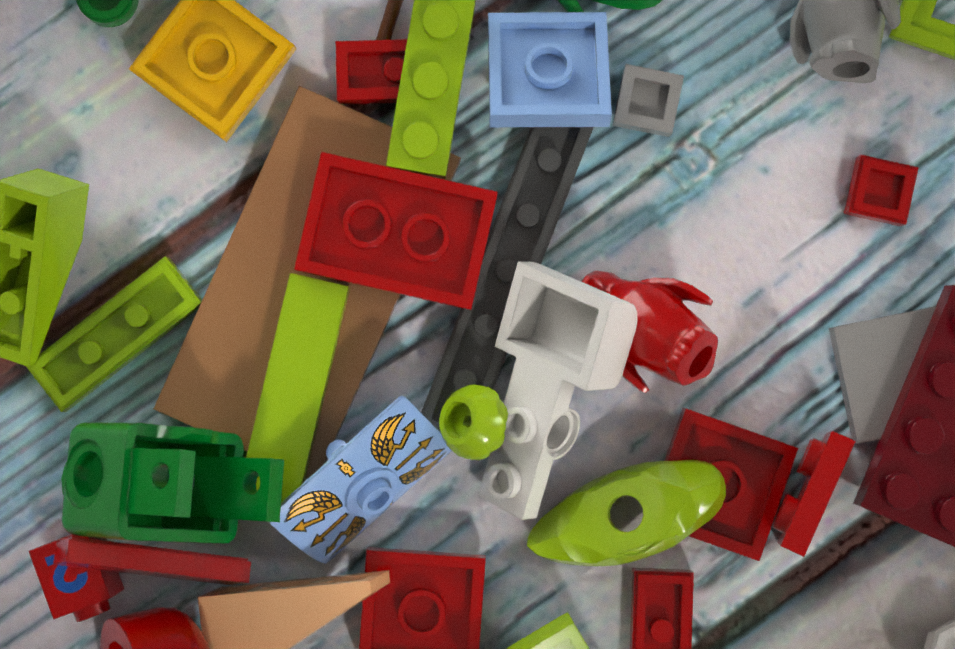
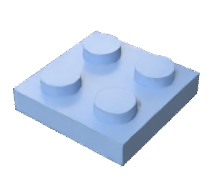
(548, 70)

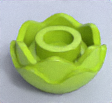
(473, 422)

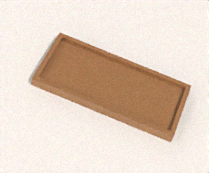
(231, 339)

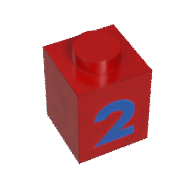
(73, 588)

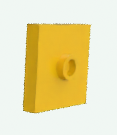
(213, 61)

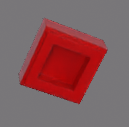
(881, 190)

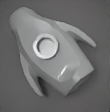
(842, 36)

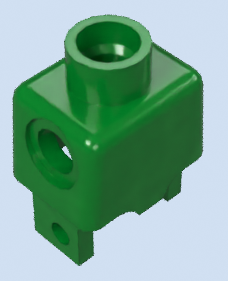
(140, 486)

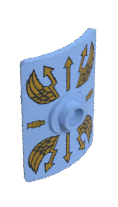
(361, 480)

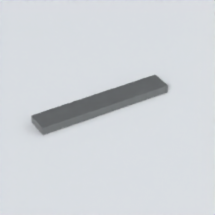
(518, 234)

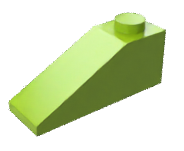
(38, 245)

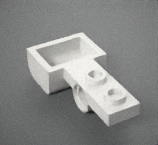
(561, 340)

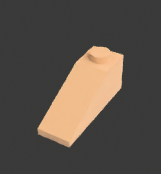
(281, 611)

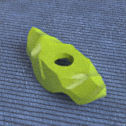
(674, 502)

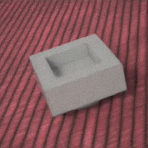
(648, 100)

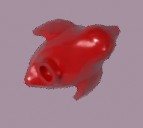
(667, 333)

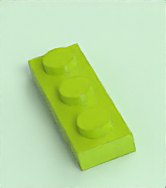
(430, 86)

